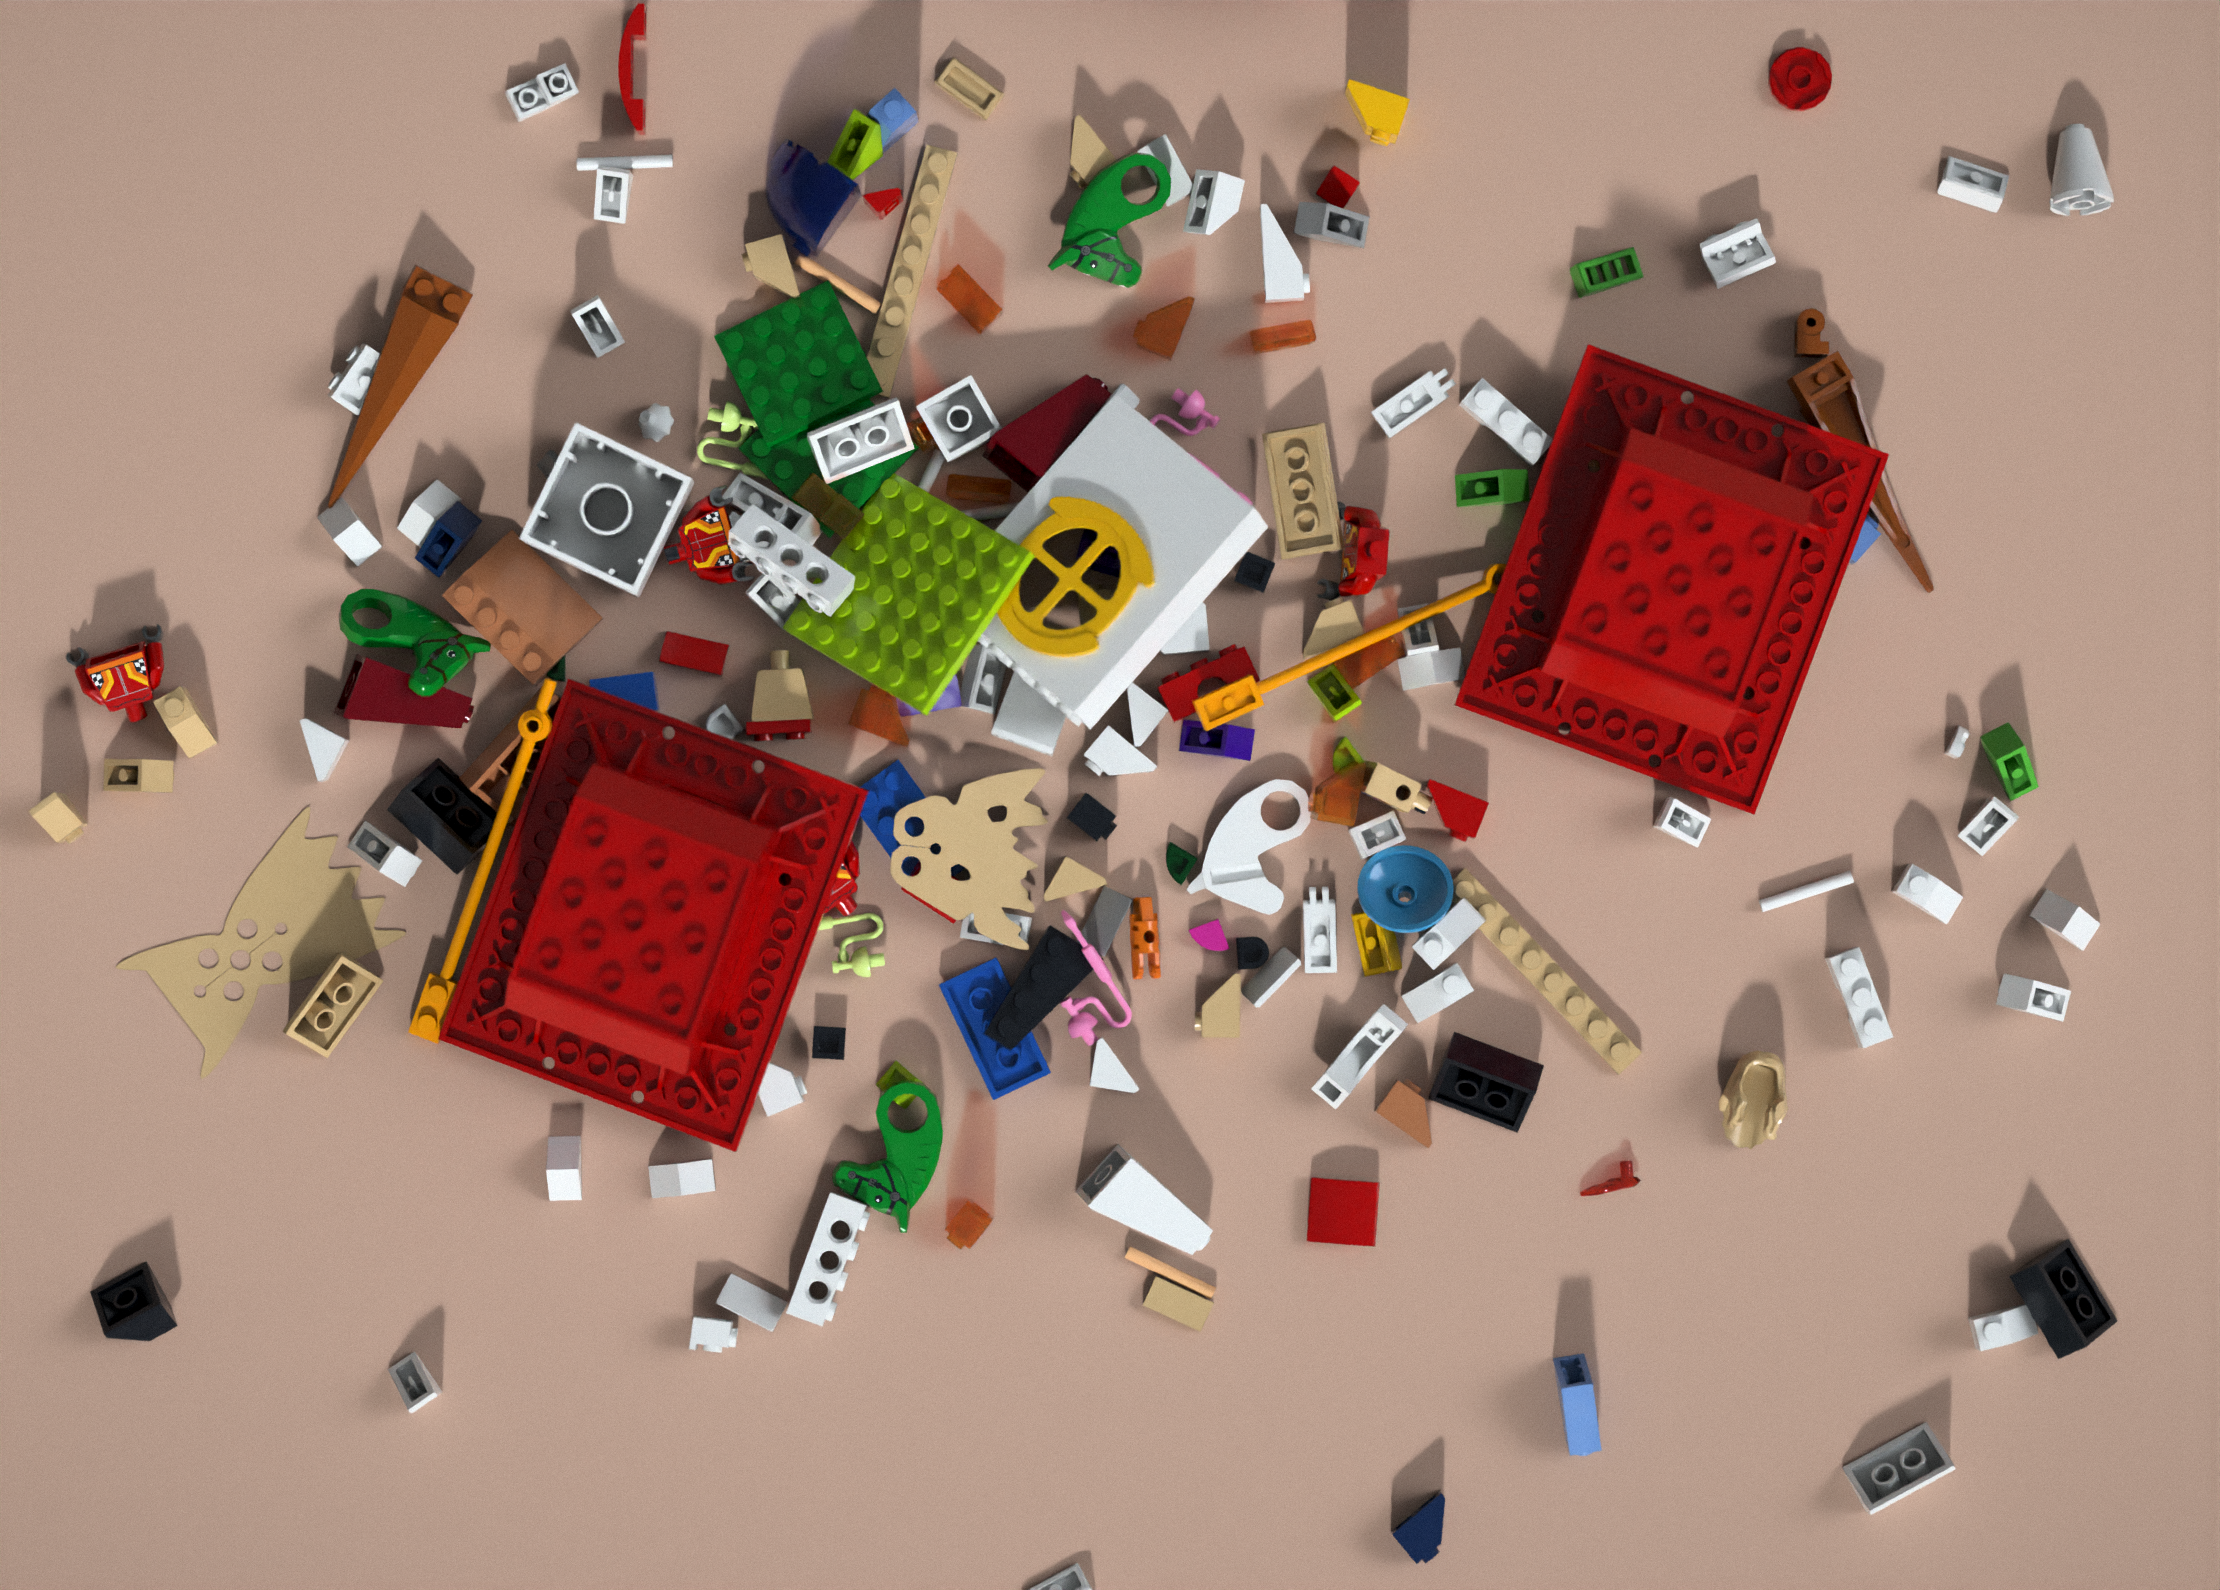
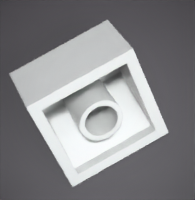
(959, 419)

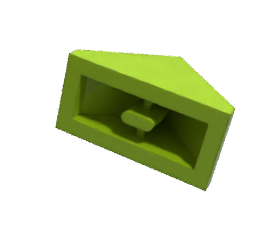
(857, 146)
(1334, 693)

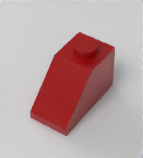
(1457, 810)

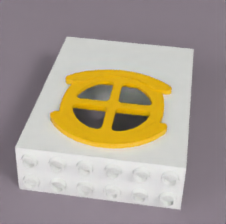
(1175, 544)

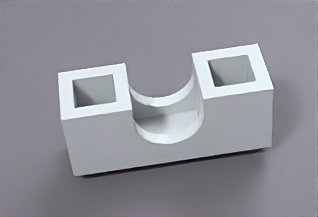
(1507, 421)
(1860, 997)

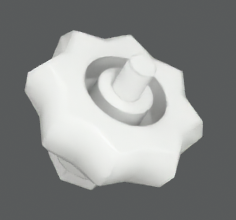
(655, 422)

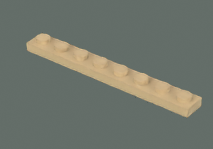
(910, 265)
(1546, 975)

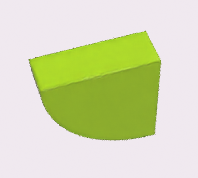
(1344, 755)

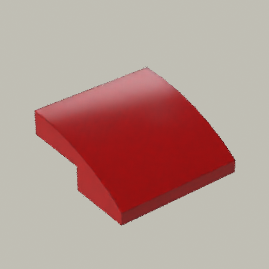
(1343, 1211)

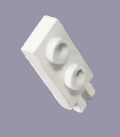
(1412, 402)
(1319, 933)

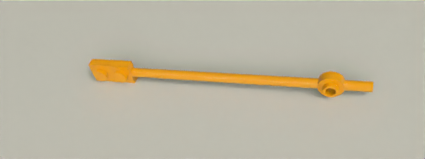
(1245, 694)
(441, 988)

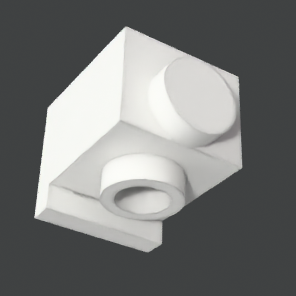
(712, 1333)

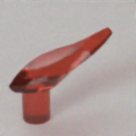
(1626, 1181)

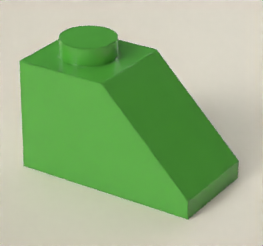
(1492, 487)
(2009, 761)

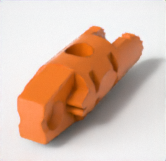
(1143, 923)

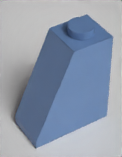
(894, 116)
(1577, 1404)

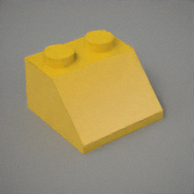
(1377, 111)

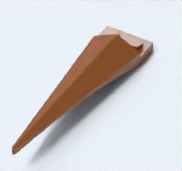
(419, 329)
(1834, 405)

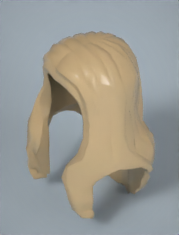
(1754, 1099)

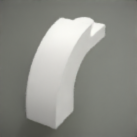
(1359, 1056)

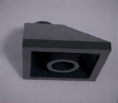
(134, 1306)

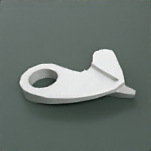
(1231, 858)

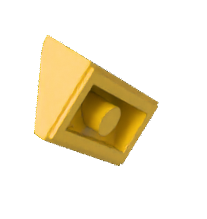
(1376, 946)

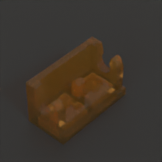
(969, 299)
(1368, 661)

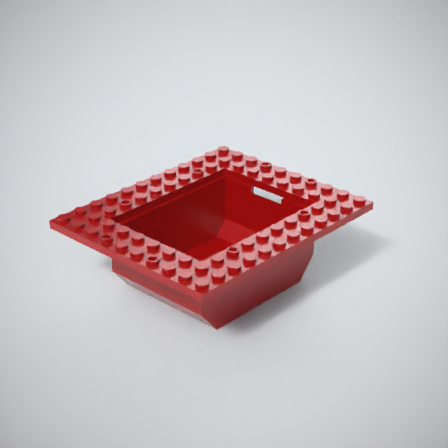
(1671, 579)
(653, 915)

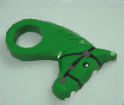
(912, 1156)

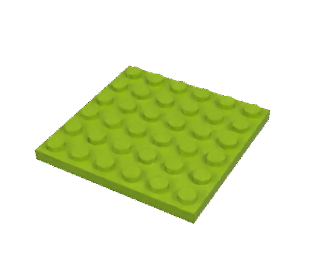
(919, 593)

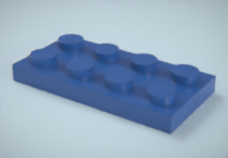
(887, 795)
(973, 1002)

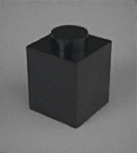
(1093, 818)

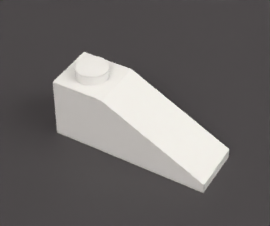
(1281, 266)
(798, 520)

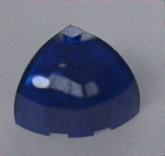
(807, 197)

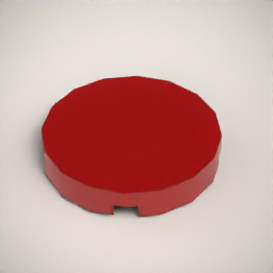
(1800, 79)

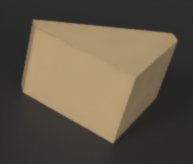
(1072, 879)

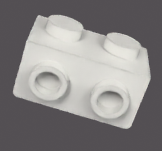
(1736, 253)
(352, 385)

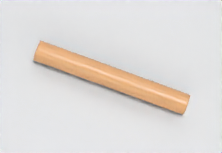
(838, 283)
(1170, 1272)

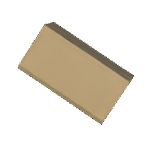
(333, 1004)

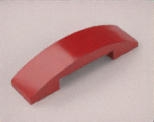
(635, 30)

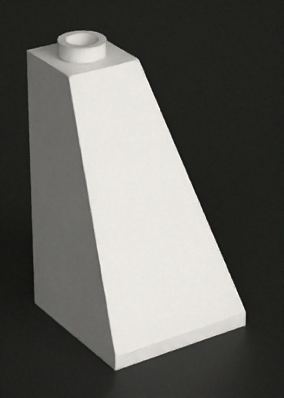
(1137, 1199)

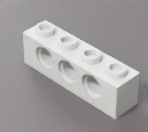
(759, 526)
(802, 1303)

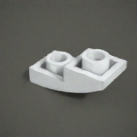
(542, 92)

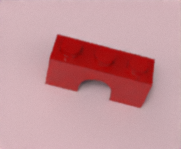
(1181, 690)

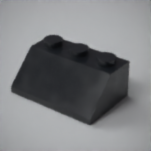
(445, 815)
(1486, 1082)
(2063, 1299)

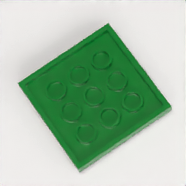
(798, 364)
(793, 461)

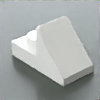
(772, 599)

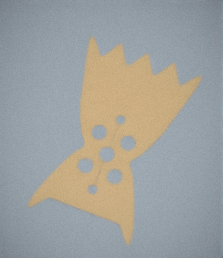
(286, 888)

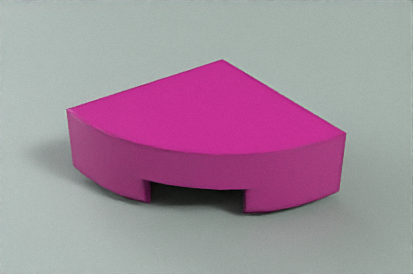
(1210, 936)

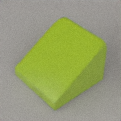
(895, 1074)

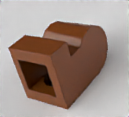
(1807, 335)

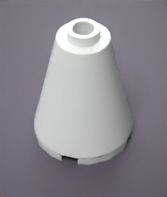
(2079, 174)

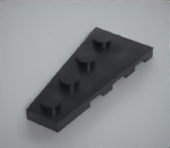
(1041, 985)

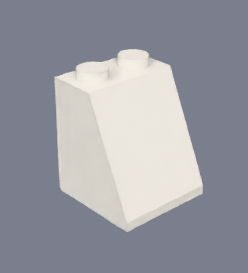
(1028, 718)

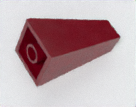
(1040, 436)
(383, 695)

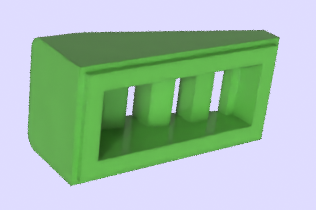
(1582, 283)

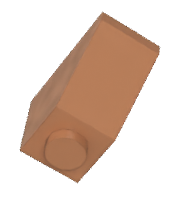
(1406, 1110)

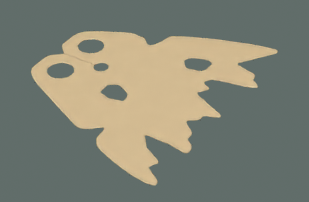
(978, 845)

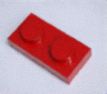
(766, 729)

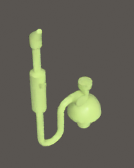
(730, 419)
(860, 960)

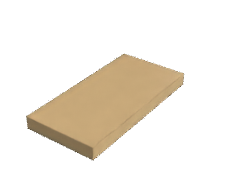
(1303, 491)

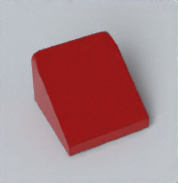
(1337, 187)

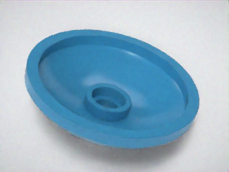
(1409, 874)

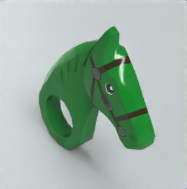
(437, 645)

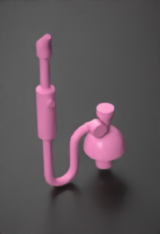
(1192, 408)
(1083, 1022)

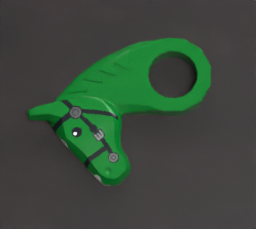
(1091, 228)

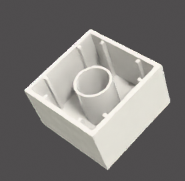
(607, 510)

